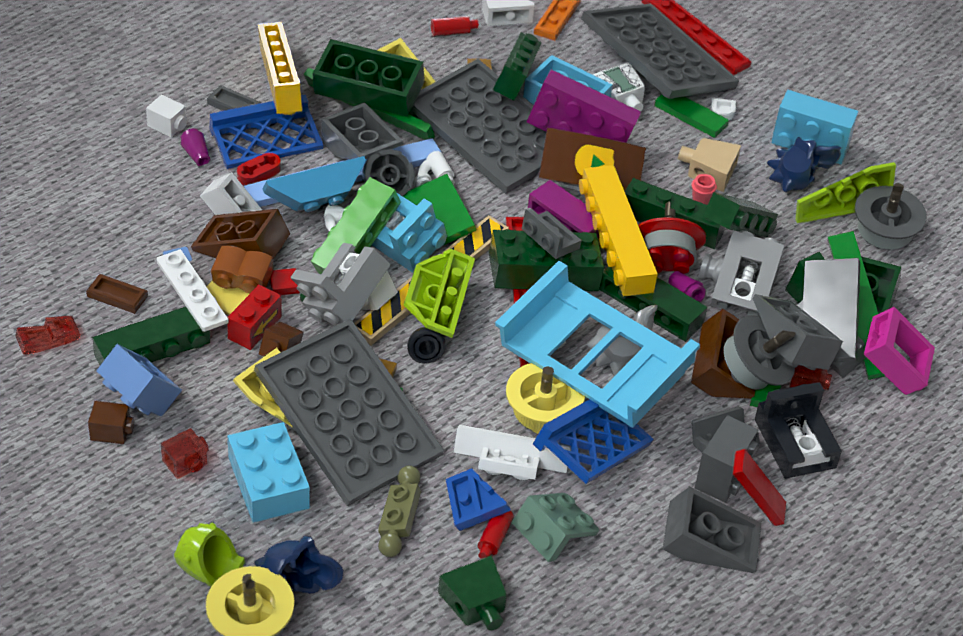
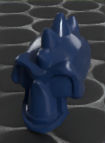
(798, 164)
(302, 565)

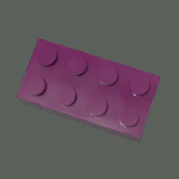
(580, 109)

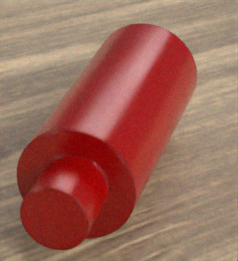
(453, 25)
(494, 534)

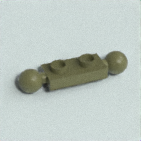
(399, 511)

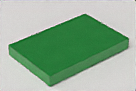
(446, 205)

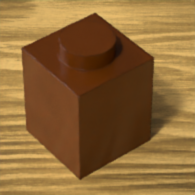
(280, 337)
(110, 422)

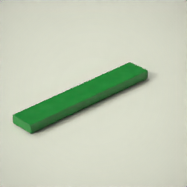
(410, 124)
(845, 247)

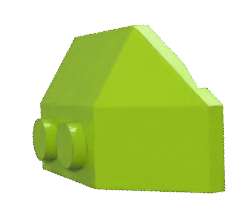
(439, 290)

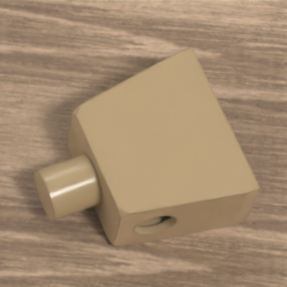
(712, 158)

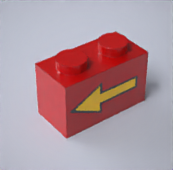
(253, 315)

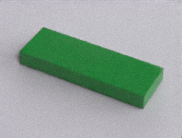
(693, 114)

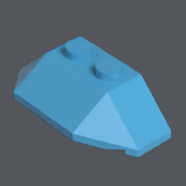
(315, 186)

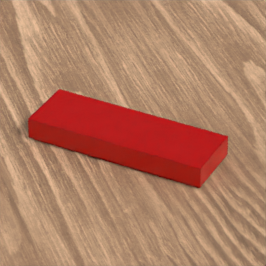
(759, 487)

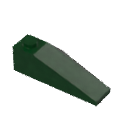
(884, 282)

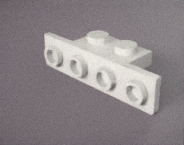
(192, 290)
(506, 453)

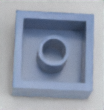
(138, 381)

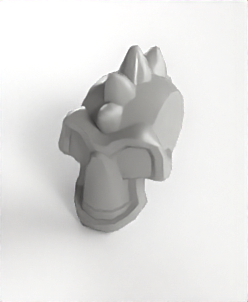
(622, 349)

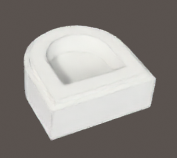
(724, 107)

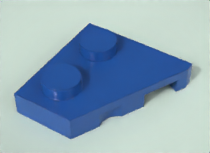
(473, 500)

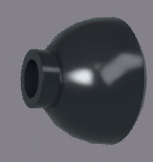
(426, 345)

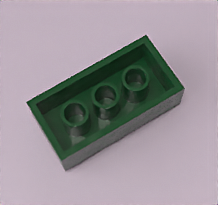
(368, 77)
(521, 261)

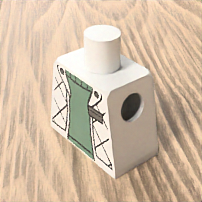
(626, 85)

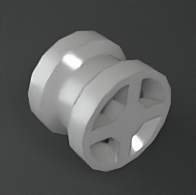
(710, 267)

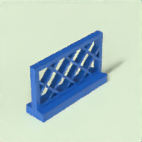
(260, 117)
(580, 421)

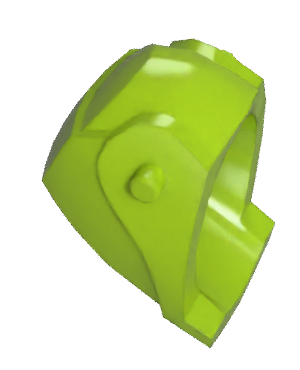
(207, 553)

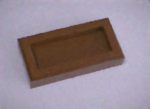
(117, 293)

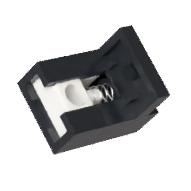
(797, 430)

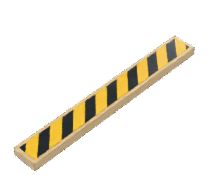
(378, 322)

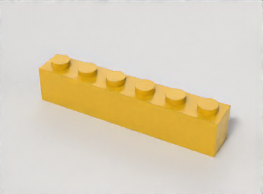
(280, 68)
(618, 231)

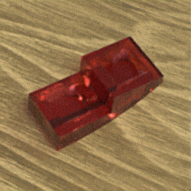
(54, 333)

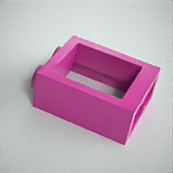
(893, 328)

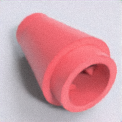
(703, 188)

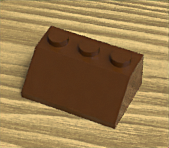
(710, 367)

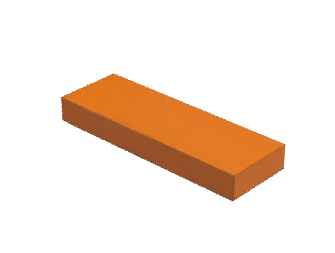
(555, 18)

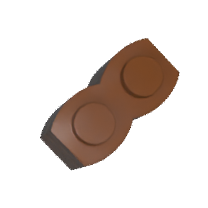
(241, 268)

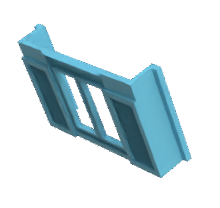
(556, 309)

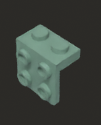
(551, 521)

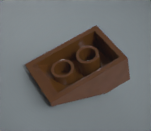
(250, 231)

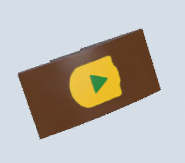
(570, 152)

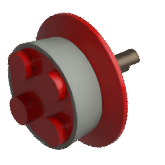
(672, 241)

